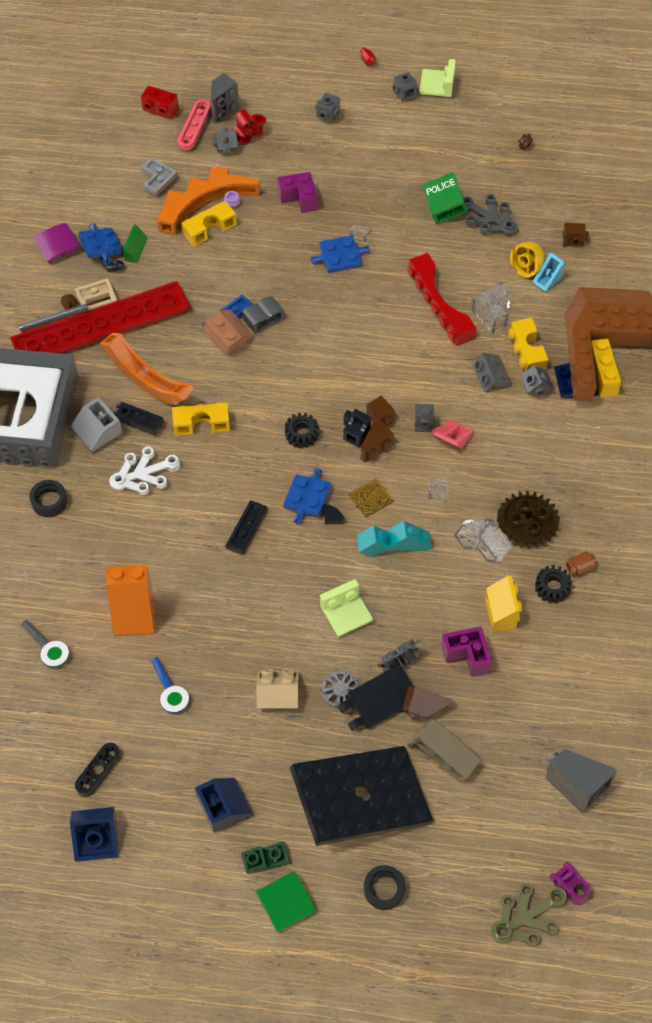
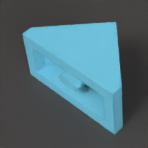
(550, 273)

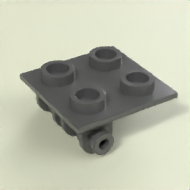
(406, 654)

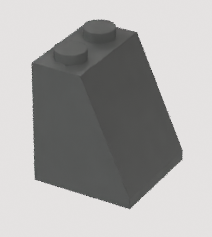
(579, 778)

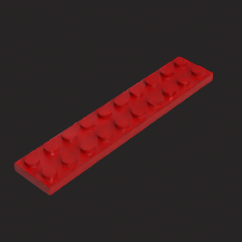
(100, 322)

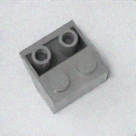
(96, 425)

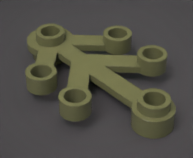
(525, 917)

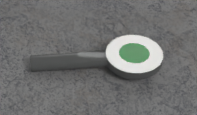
(53, 653)

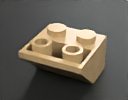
(277, 688)

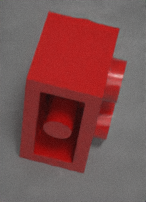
(159, 102)

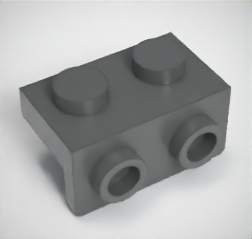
(491, 371)

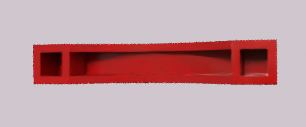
(457, 324)

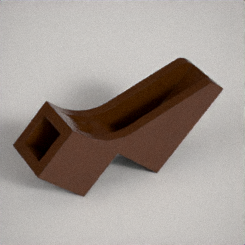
(379, 436)

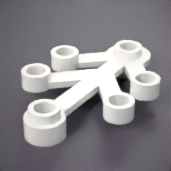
(142, 473)

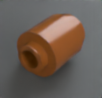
(581, 563)

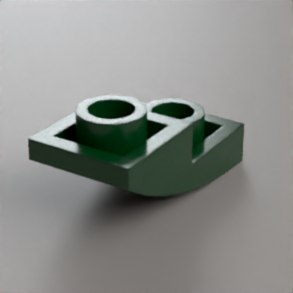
(266, 858)

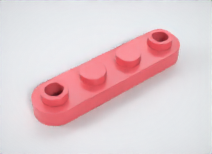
(194, 125)

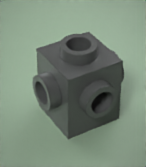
(405, 86)
(328, 107)
(230, 143)
(536, 381)

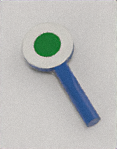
(174, 698)

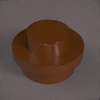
(525, 141)
(69, 301)

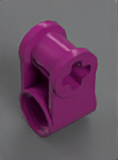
(570, 880)

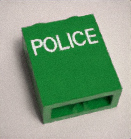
(444, 198)

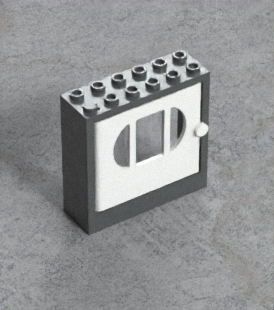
(39, 376)

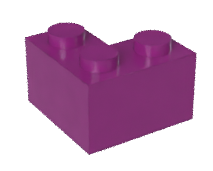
(298, 188)
(468, 645)

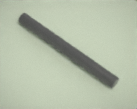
(54, 317)

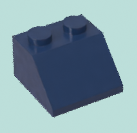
(94, 834)

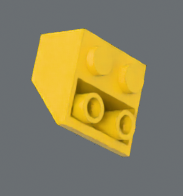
(503, 604)

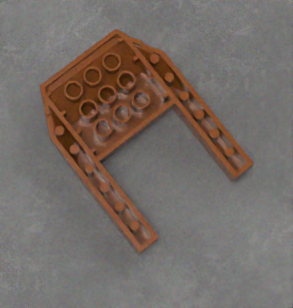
(604, 314)

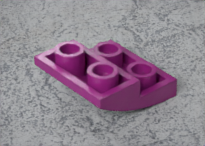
(57, 242)

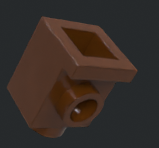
(574, 234)

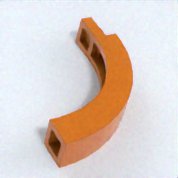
(142, 374)

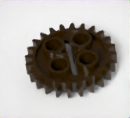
(528, 519)

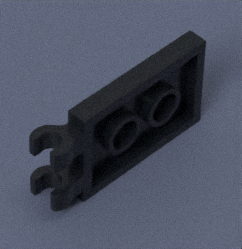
(377, 698)

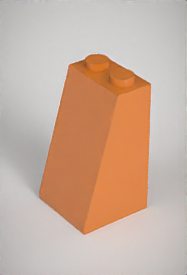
(130, 600)

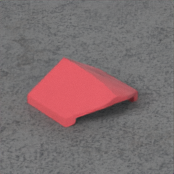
(453, 433)

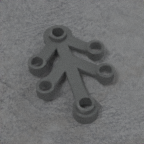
(504, 225)

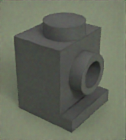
(424, 417)

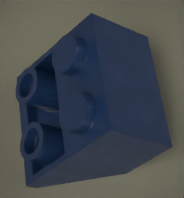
(222, 802)

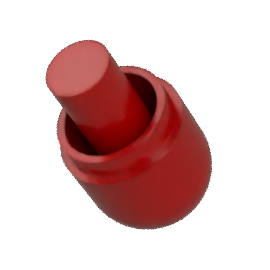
(367, 56)

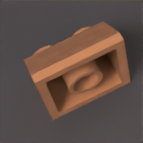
(226, 331)

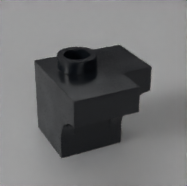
(356, 427)

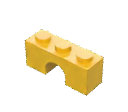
(219, 216)
(523, 333)
(608, 378)
(187, 416)

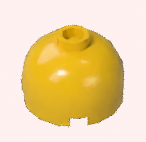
(527, 258)

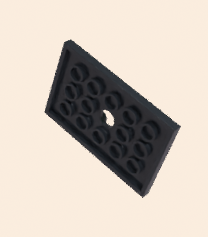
(339, 815)

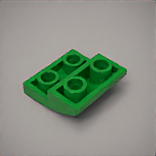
(285, 901)

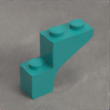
(399, 537)

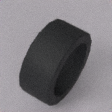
(46, 486)
(389, 871)

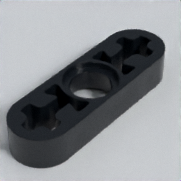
(93, 785)

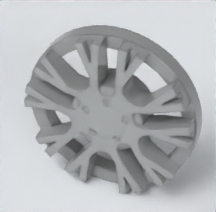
(339, 688)

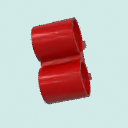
(248, 126)

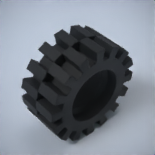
(301, 439)
(555, 574)

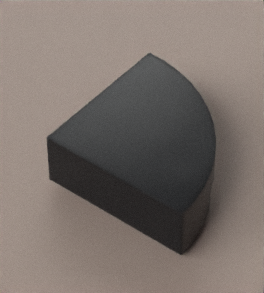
(332, 515)

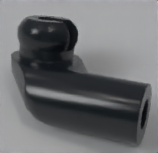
(114, 266)

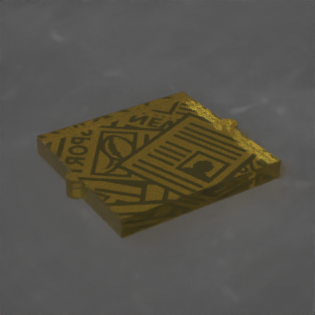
(371, 497)

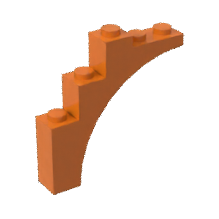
(199, 192)

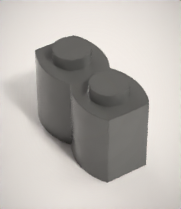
(263, 314)

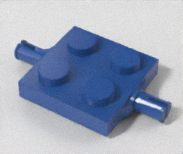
(100, 242)
(340, 254)
(307, 495)

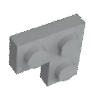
(159, 174)

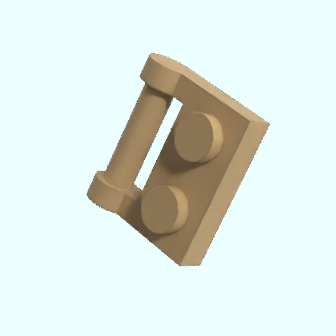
(95, 292)

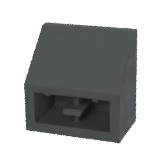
(223, 97)

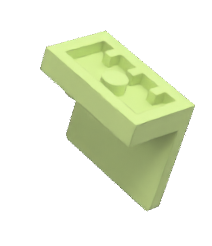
(437, 81)
(345, 608)

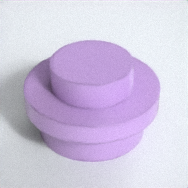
(232, 198)

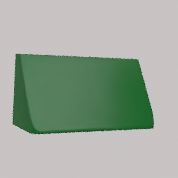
(134, 244)

